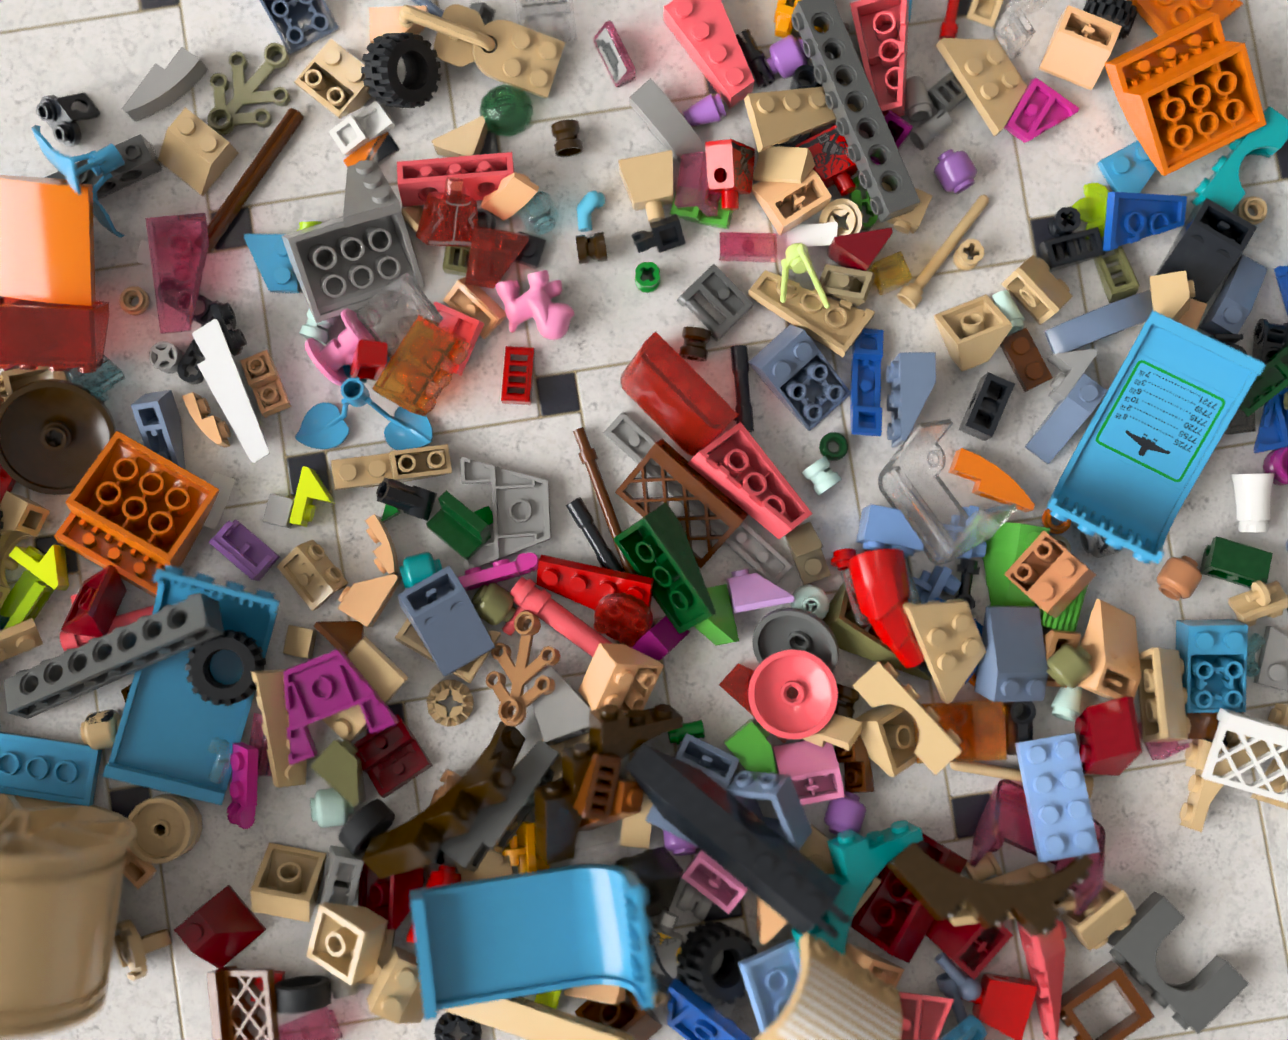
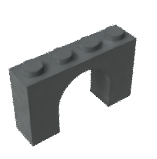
(1192, 1002)

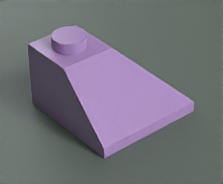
(754, 592)

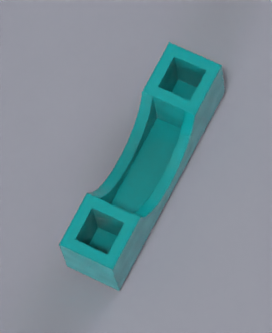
(1224, 184)

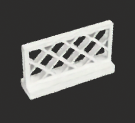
(1258, 730)

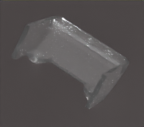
(914, 487)

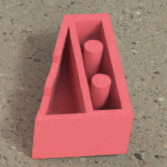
(923, 1015)

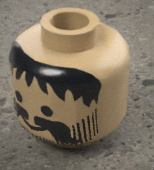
(100, 729)

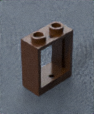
(1092, 984)

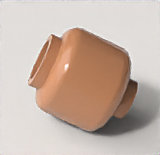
(1179, 578)

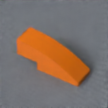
(989, 480)

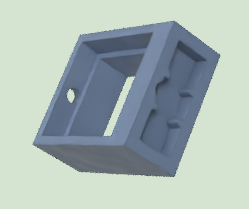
(780, 789)

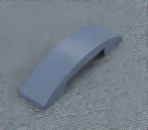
(1100, 323)

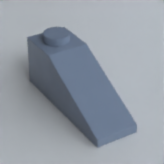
(1235, 298)
(1066, 418)
(160, 425)

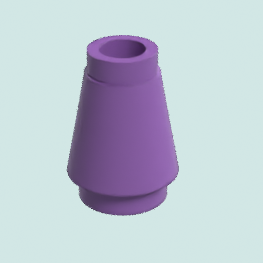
(705, 111)

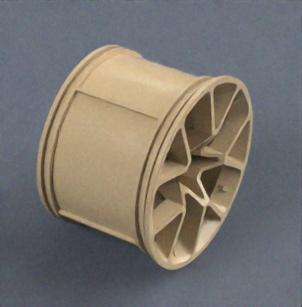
(57, 911)

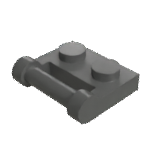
(721, 295)

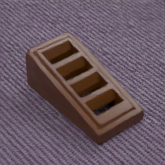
(603, 802)

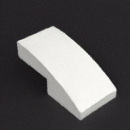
(361, 129)

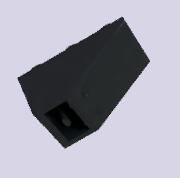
(1208, 247)

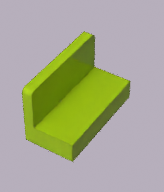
(25, 599)

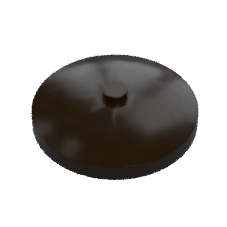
(52, 434)

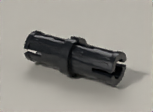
(755, 59)

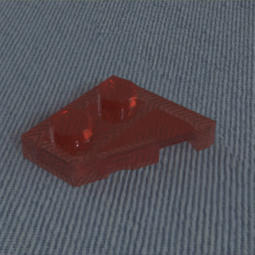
(492, 254)

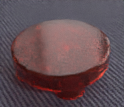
(623, 618)

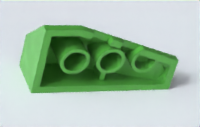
(1001, 553)

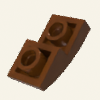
(856, 767)

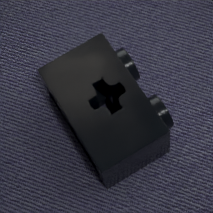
(986, 406)

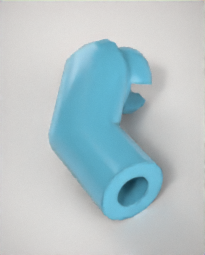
(586, 207)

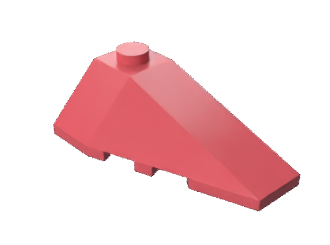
(1046, 966)

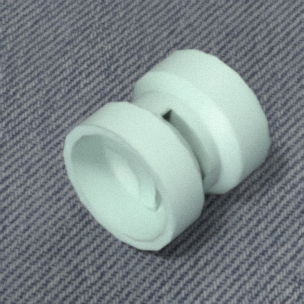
(317, 330)
(821, 475)

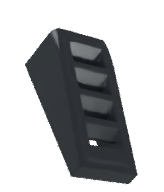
(1046, 252)

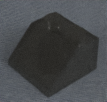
(658, 873)

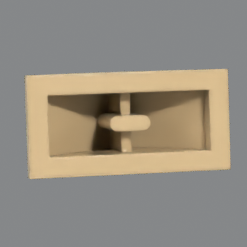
(463, 140)

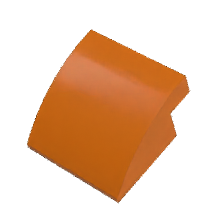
(1187, 92)
(46, 241)
(136, 512)

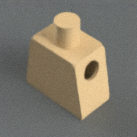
(649, 182)

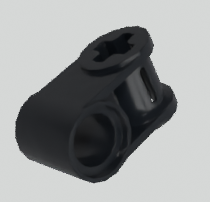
(1268, 339)

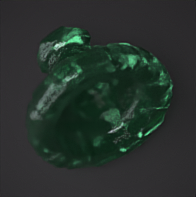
(506, 110)

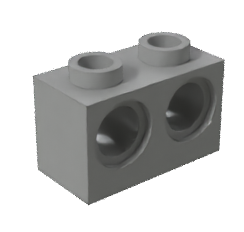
(340, 877)

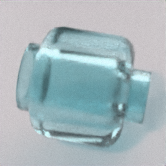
(539, 214)

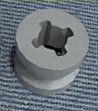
(161, 353)

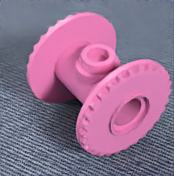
(337, 353)

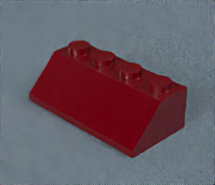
(892, 913)

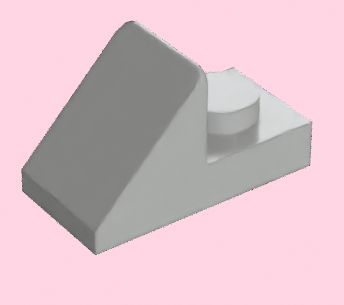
(1073, 366)

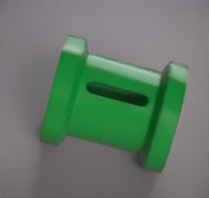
(647, 268)

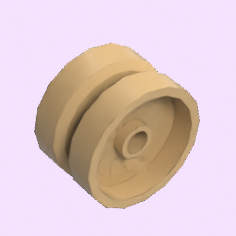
(167, 812)

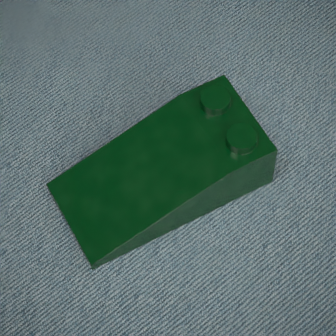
(660, 550)

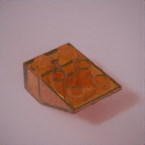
(976, 723)

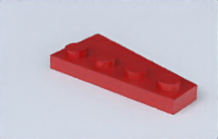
(590, 583)

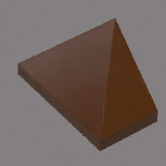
(342, 634)

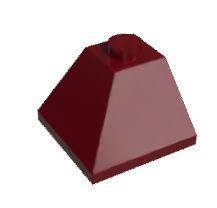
(389, 895)
(220, 928)

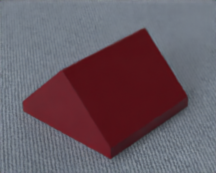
(858, 249)
(96, 604)

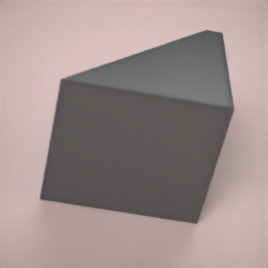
(484, 10)

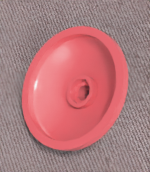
(799, 715)

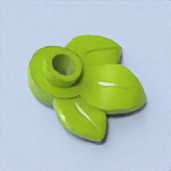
(1093, 206)

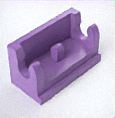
(244, 549)

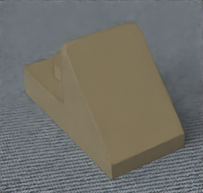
(847, 283)
(807, 553)

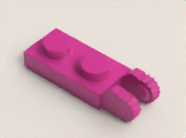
(501, 571)
(243, 785)

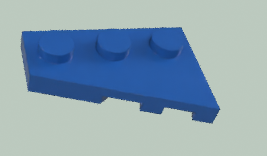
(1139, 216)

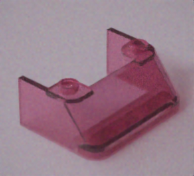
(1008, 821)

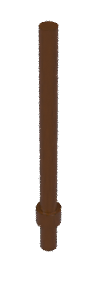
(588, 457)

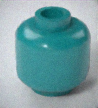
(418, 567)

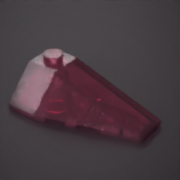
(177, 260)

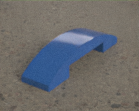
(866, 383)

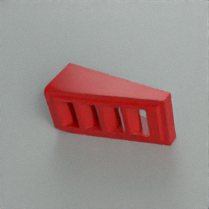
(369, 360)
(517, 398)

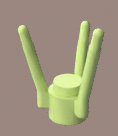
(799, 262)

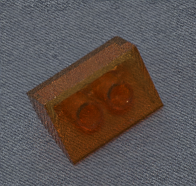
(422, 366)

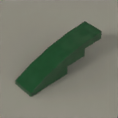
(1267, 384)

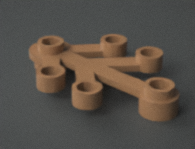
(521, 672)

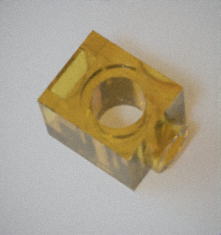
(890, 273)

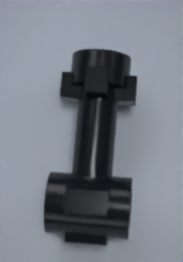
(967, 569)

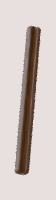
(253, 176)

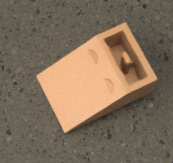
(1114, 652)

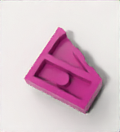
(1038, 111)

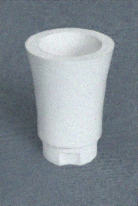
(1253, 501)

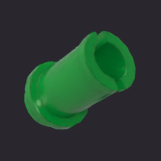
(693, 728)

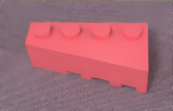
(713, 46)
(751, 481)

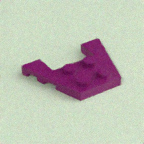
(323, 689)

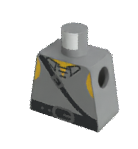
(665, 948)

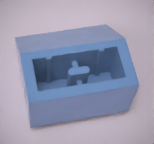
(888, 529)

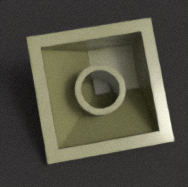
(342, 770)

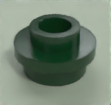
(841, 442)

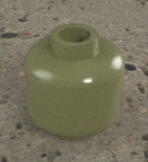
(493, 604)
(1069, 666)

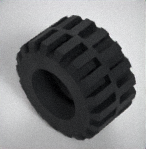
(382, 70)
(205, 683)
(699, 955)

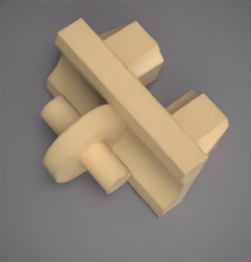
(1259, 602)

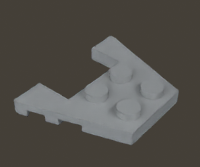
(518, 507)

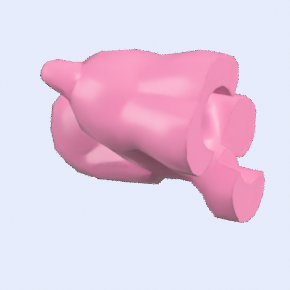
(536, 303)

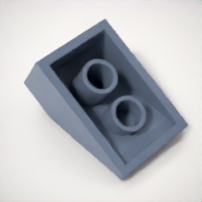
(1014, 655)

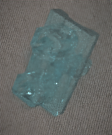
(99, 381)

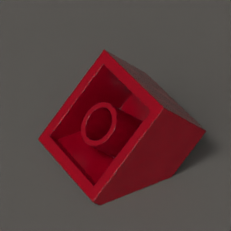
(1109, 736)

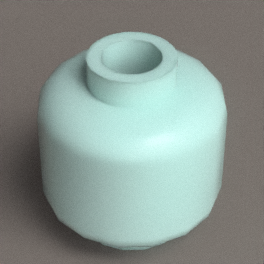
(811, 592)
(330, 808)

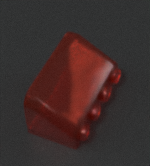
(52, 335)
(676, 396)

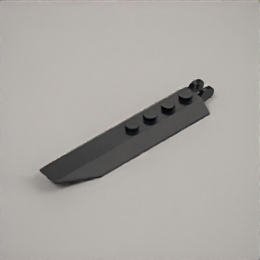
(737, 840)

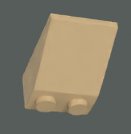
(380, 674)

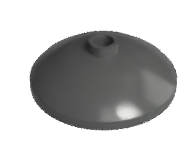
(781, 630)

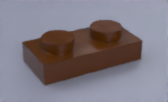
(1025, 360)

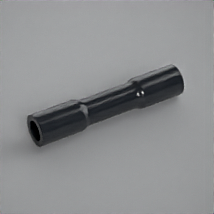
(740, 369)
(586, 523)

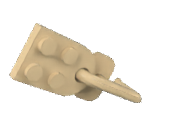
(521, 54)

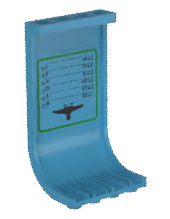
(1152, 436)

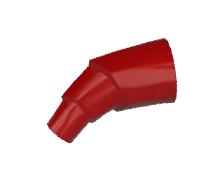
(881, 591)

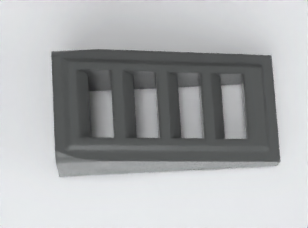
(939, 100)

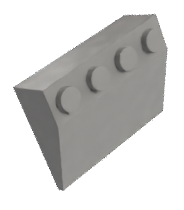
(349, 264)

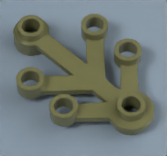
(246, 93)

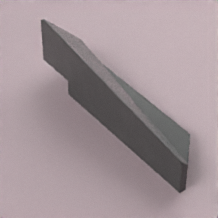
(499, 822)

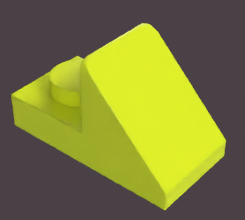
(308, 488)
(50, 568)

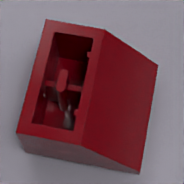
(968, 944)

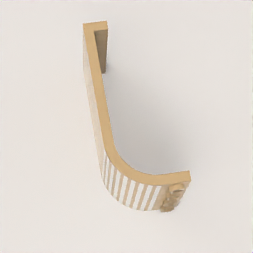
(837, 1000)

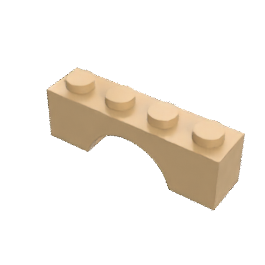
(21, 520)
(935, 744)

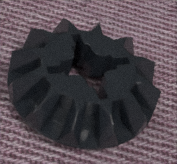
(448, 1022)

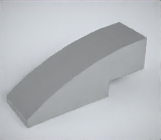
(165, 86)
(665, 120)

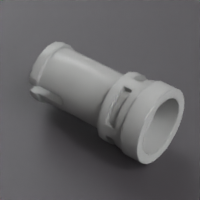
(925, 133)

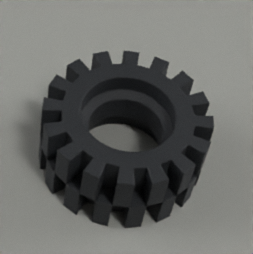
(1115, 11)

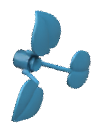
(99, 162)
(325, 427)

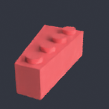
(883, 47)

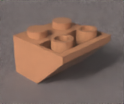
(1049, 574)

